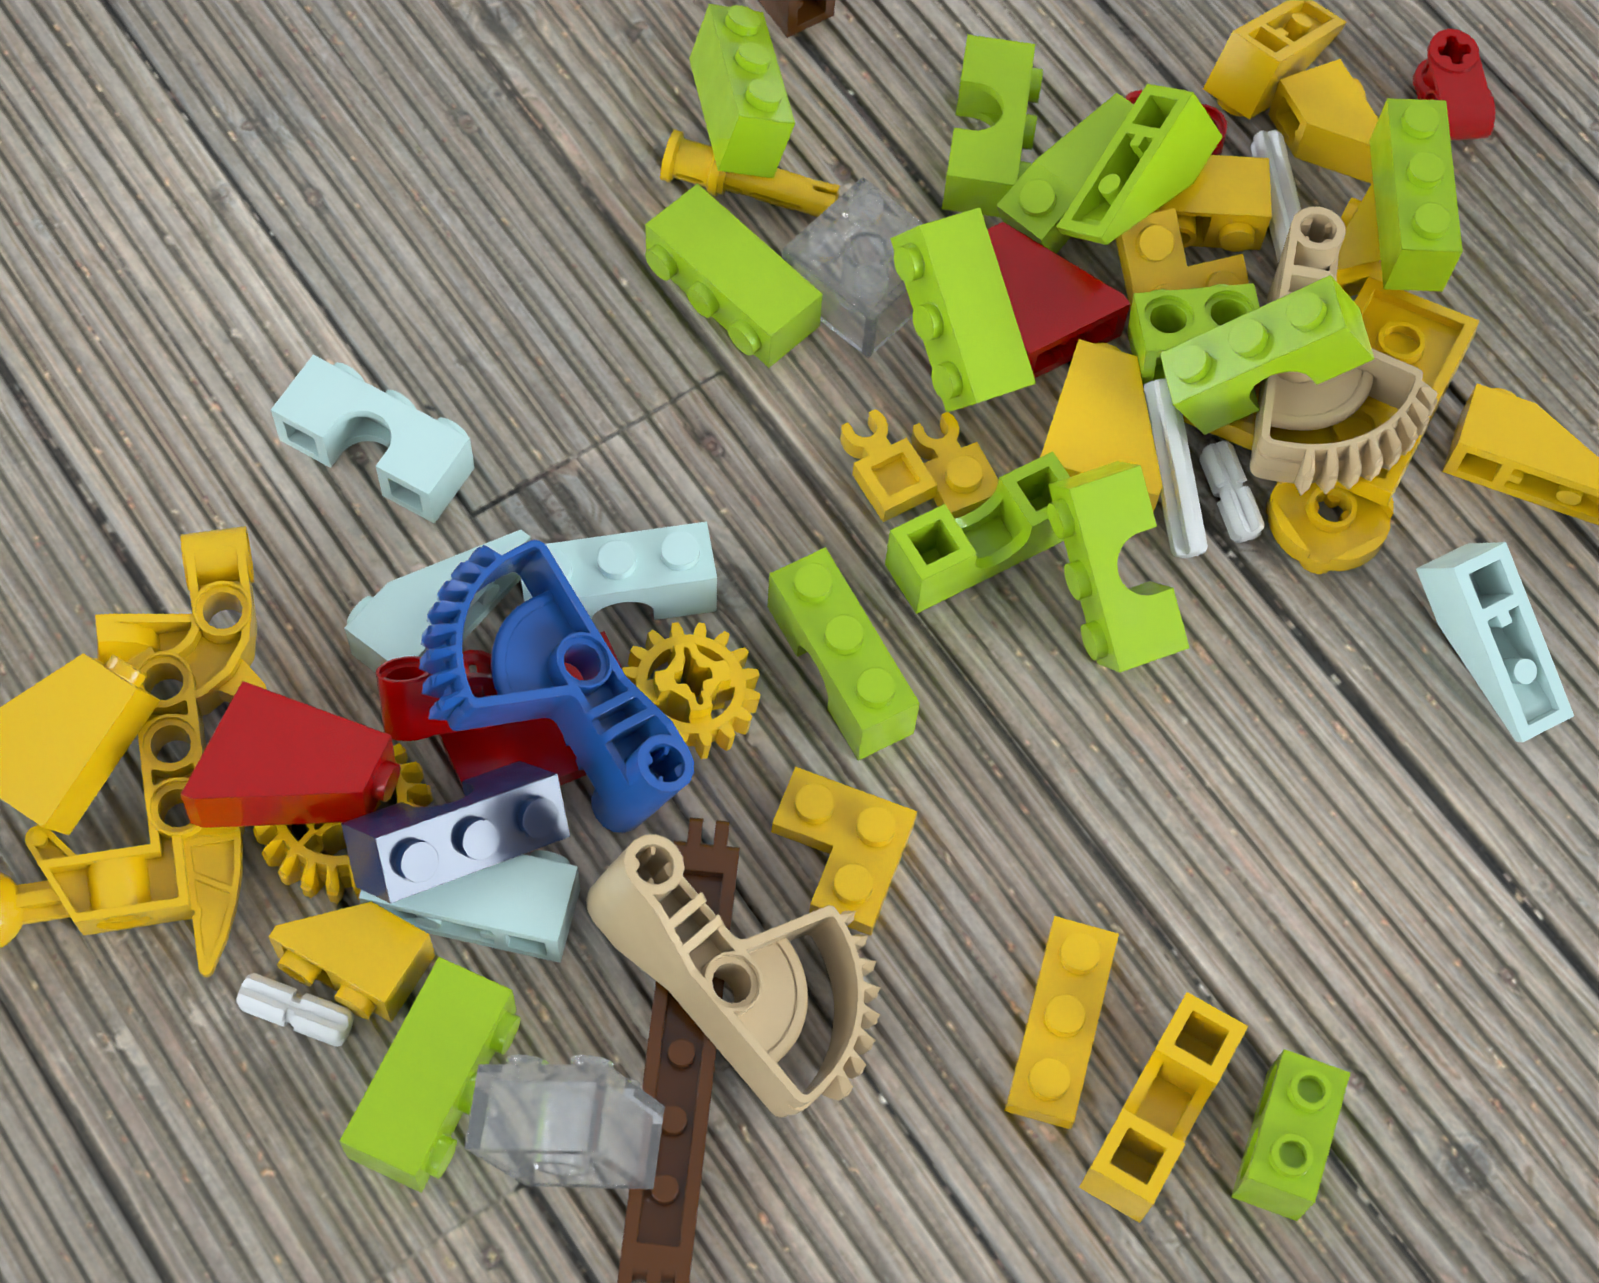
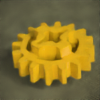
(707, 672)

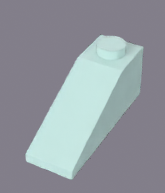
(396, 616)
(1497, 635)
(508, 906)

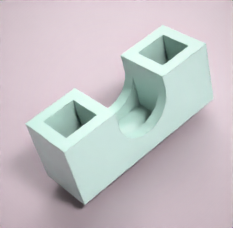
(335, 408)
(657, 567)

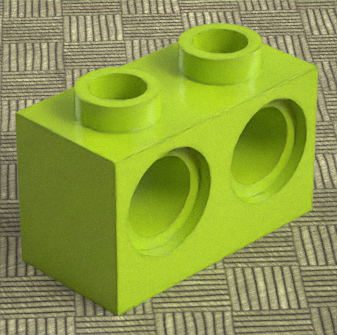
(1174, 316)
(1291, 1135)

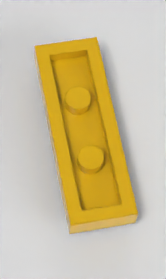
(1062, 1023)

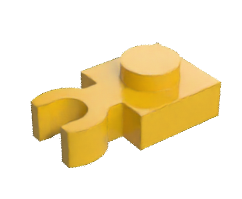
(887, 473)
(961, 473)

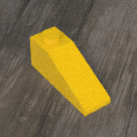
(1267, 50)
(1524, 454)

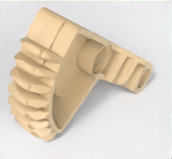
(1299, 404)
(682, 945)

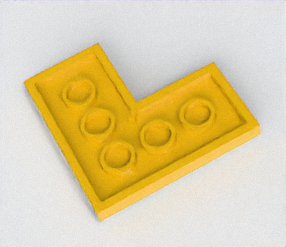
(1407, 330)

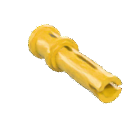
(696, 164)

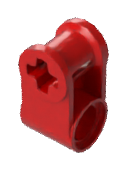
(1457, 77)
(407, 710)

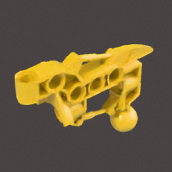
(184, 868)

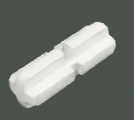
(1237, 501)
(283, 1005)

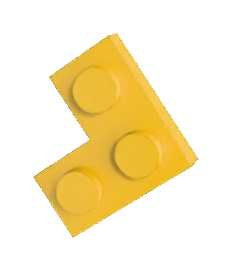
(1155, 259)
(857, 831)

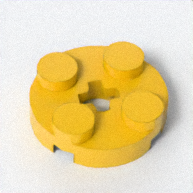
(1322, 543)

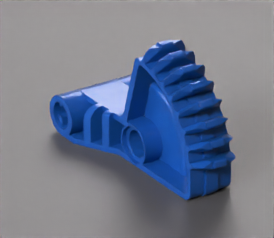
(605, 719)

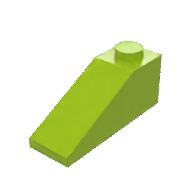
(1144, 165)
(1056, 176)

